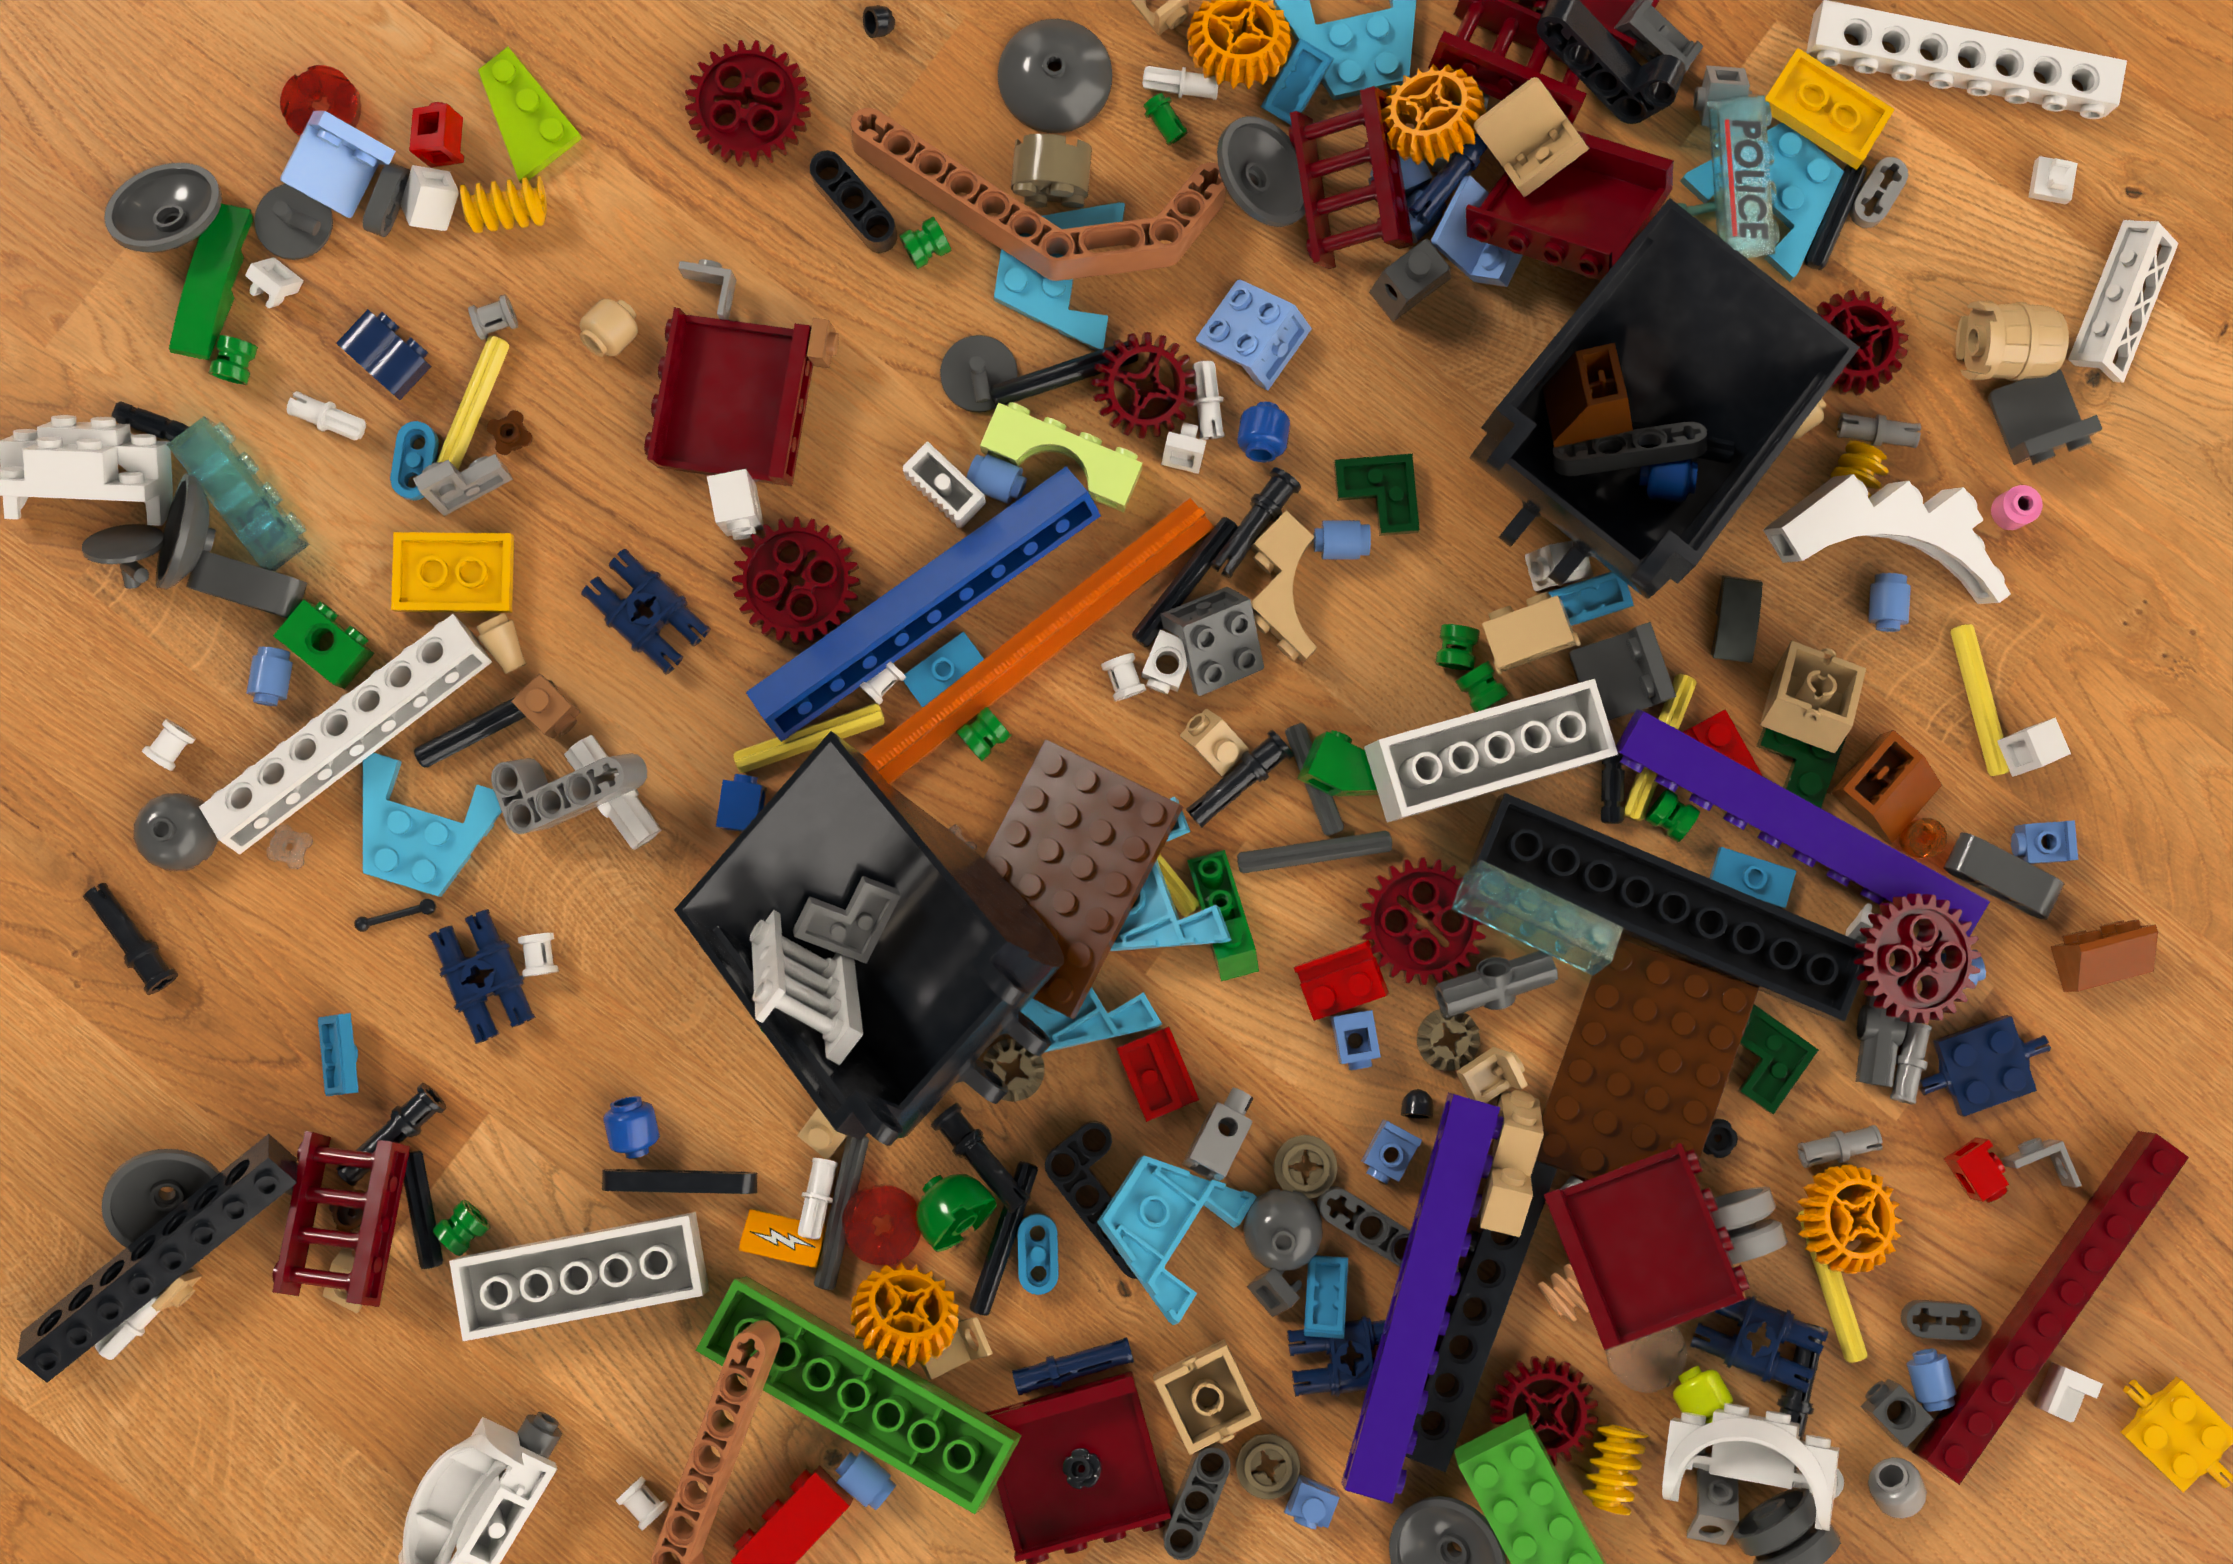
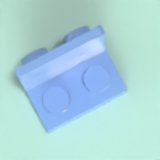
(334, 163)
(1476, 259)
(1255, 332)

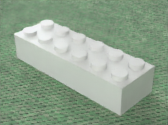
(1490, 750)
(579, 1276)

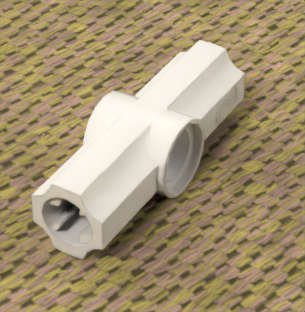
(625, 811)

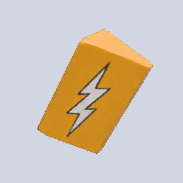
(779, 1239)

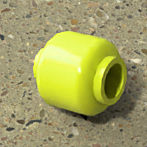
(1701, 1392)

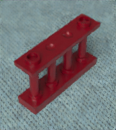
(1491, 69)
(1385, 188)
(377, 1227)

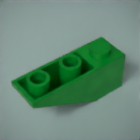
(1338, 767)
(1216, 886)

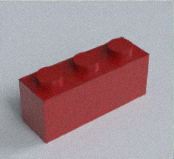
(795, 1524)

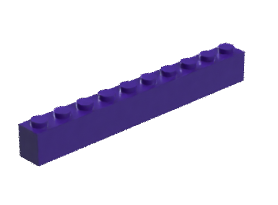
(1785, 817)
(1421, 1297)

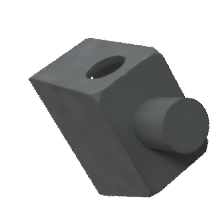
(1413, 279)

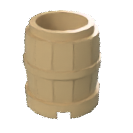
(2011, 341)

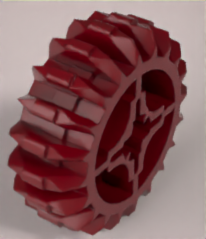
(1883, 327)
(1149, 368)
(1569, 1384)

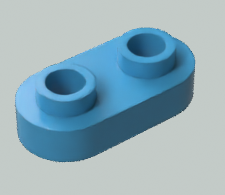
(409, 461)
(1038, 1253)

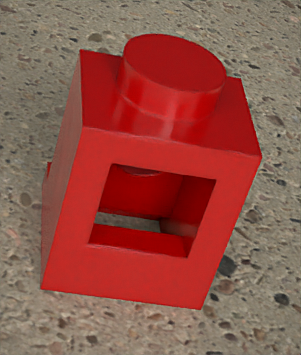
(436, 135)
(1978, 1170)

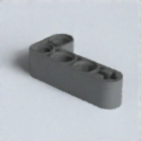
(1382, 1242)

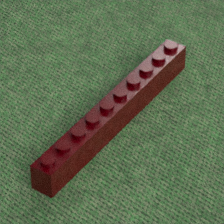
(2050, 1305)

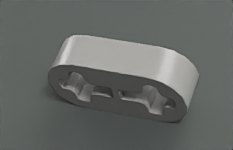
(1886, 197)

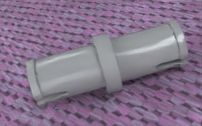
(1879, 430)
(1911, 1063)
(1839, 1146)

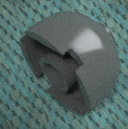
(174, 832)
(1283, 1229)

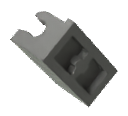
(1656, 34)

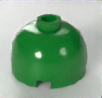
(951, 1208)

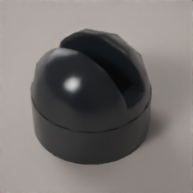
(878, 21)
(1417, 1105)

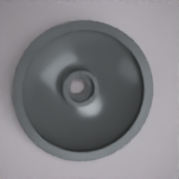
(1060, 98)
(1261, 171)
(163, 207)
(184, 533)
(134, 1193)
(1430, 1526)

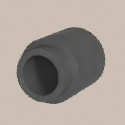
(539, 1434)

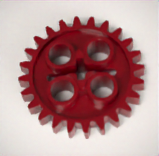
(755, 70)
(765, 564)
(1398, 947)
(1917, 958)

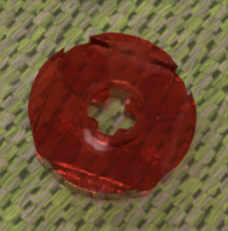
(310, 87)
(859, 1230)

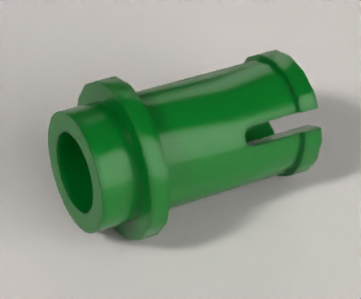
(1165, 118)

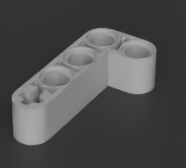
(536, 805)

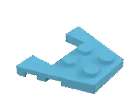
(1365, 47)
(1804, 188)
(1048, 300)
(413, 844)
(1154, 918)
(1092, 1021)
(1152, 1217)

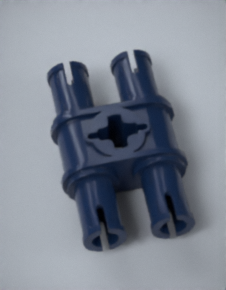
(627, 619)
(461, 970)
(1767, 1360)
(1337, 1376)

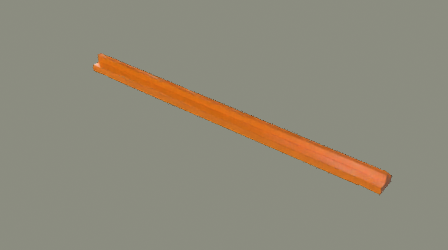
(1039, 641)

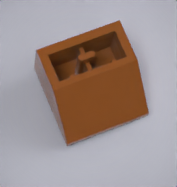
(1587, 397)
(1888, 785)
(2105, 955)

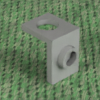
(712, 272)
(2036, 1149)
(1716, 1507)

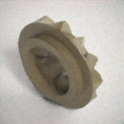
(1440, 1056)
(1031, 1064)
(1318, 1152)
(1285, 1472)

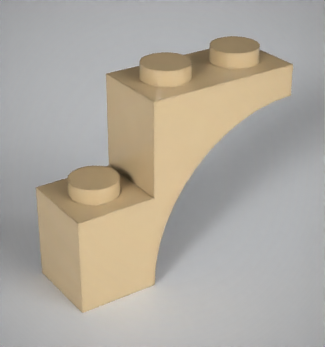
(1274, 607)
(1514, 1154)

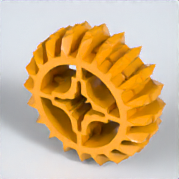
(1239, 40)
(1437, 122)
(1863, 1215)
(906, 1329)

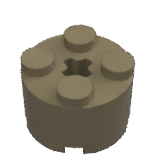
(1051, 170)

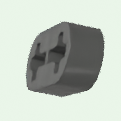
(386, 200)
(1941, 1310)

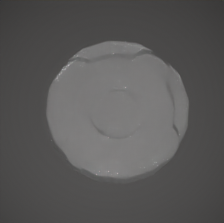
(1649, 1361)

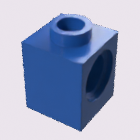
(740, 802)

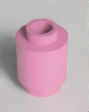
(2016, 507)

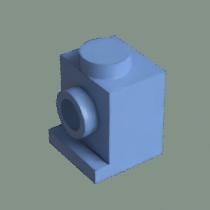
(2060, 842)
(1362, 1024)
(1390, 1136)
(1312, 1503)

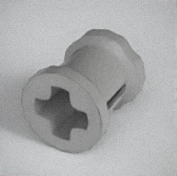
(493, 317)

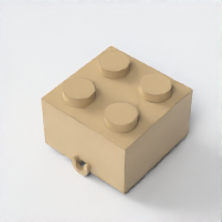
(1529, 632)
(1813, 696)
(1207, 1397)

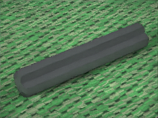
(1322, 802)

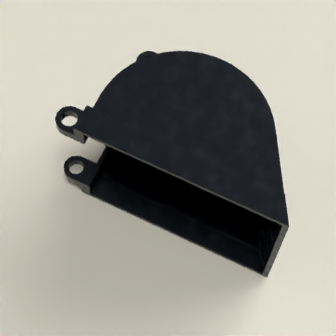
(1696, 343)
(943, 974)

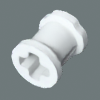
(1123, 676)
(882, 682)
(168, 745)
(538, 954)
(642, 1503)

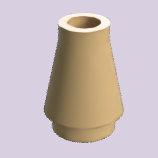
(502, 642)

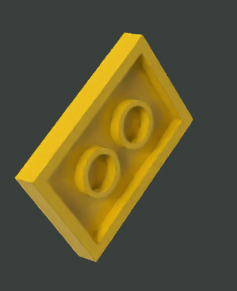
(1827, 108)
(452, 572)

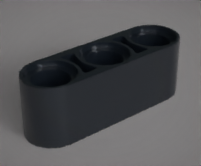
(848, 184)

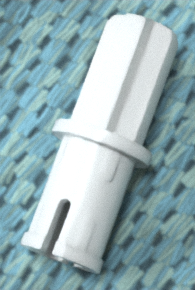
(1179, 82)
(1208, 400)
(326, 416)
(817, 1198)
(122, 1335)

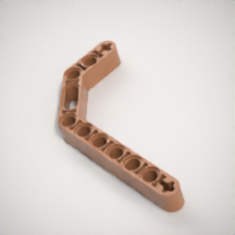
(879, 138)
(726, 1437)

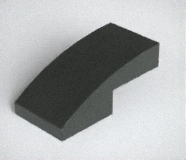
(1737, 619)

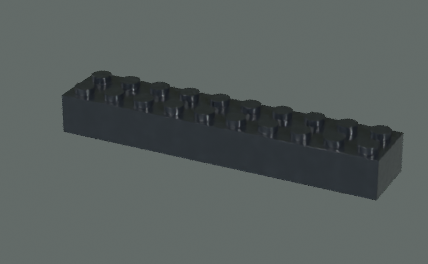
(1675, 908)

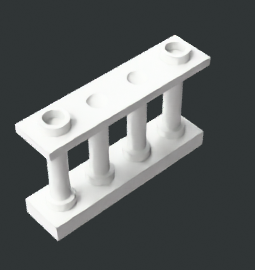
(831, 984)

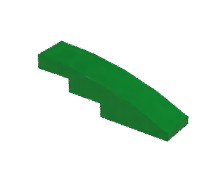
(209, 283)

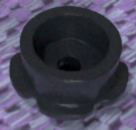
(1726, 1144)
(1092, 1468)

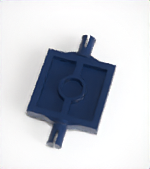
(1984, 1065)

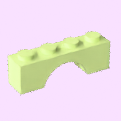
(1017, 436)

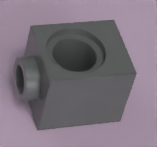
(1910, 1421)

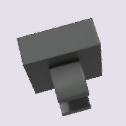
(1274, 1291)

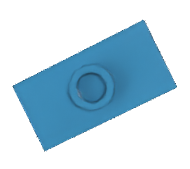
(1297, 81)
(1594, 598)
(942, 669)
(1753, 876)
(338, 1054)
(1326, 1297)

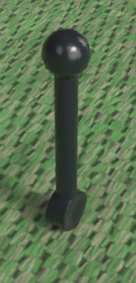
(426, 906)

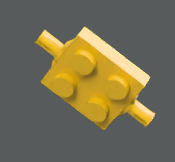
(2179, 1433)

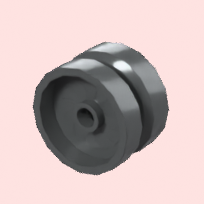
(1785, 1531)

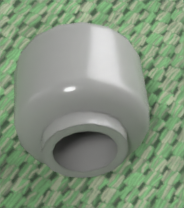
(1897, 1487)

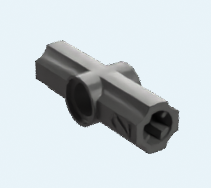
(1495, 983)
(1878, 1044)

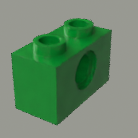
(303, 634)

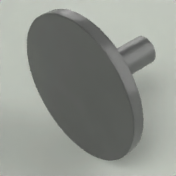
(292, 223)
(973, 368)
(125, 547)

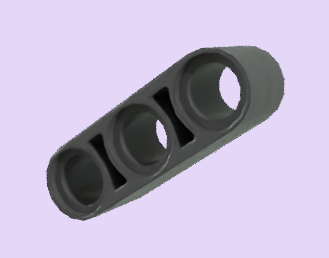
(246, 584)
(2003, 876)
(1191, 1519)

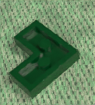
(1389, 481)
(1810, 768)
(1781, 1060)

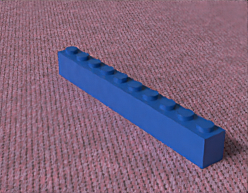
(923, 603)

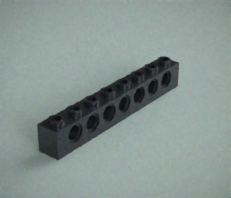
(157, 1258)
(1437, 1445)

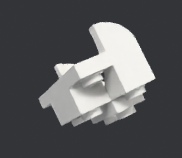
(82, 463)
(1754, 1451)
(472, 1501)

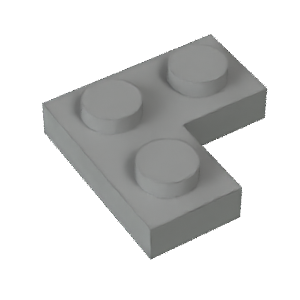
(451, 489)
(852, 930)

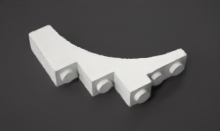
(1895, 512)

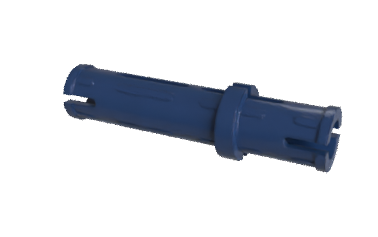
(1447, 180)
(1072, 1366)

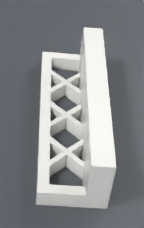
(2120, 295)

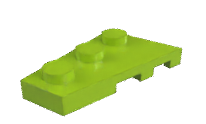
(526, 115)

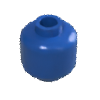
(1263, 432)
(1669, 480)
(631, 1126)

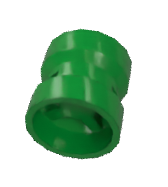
(923, 243)
(233, 360)
(1457, 647)
(1482, 687)
(984, 734)
(1672, 815)
(461, 1228)

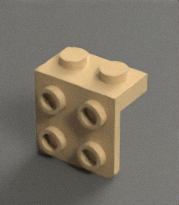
(1530, 136)

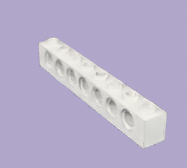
(2098, 74)
(344, 734)

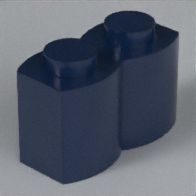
(384, 354)

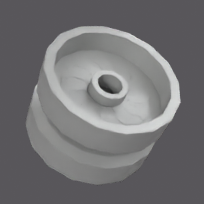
(1743, 1217)

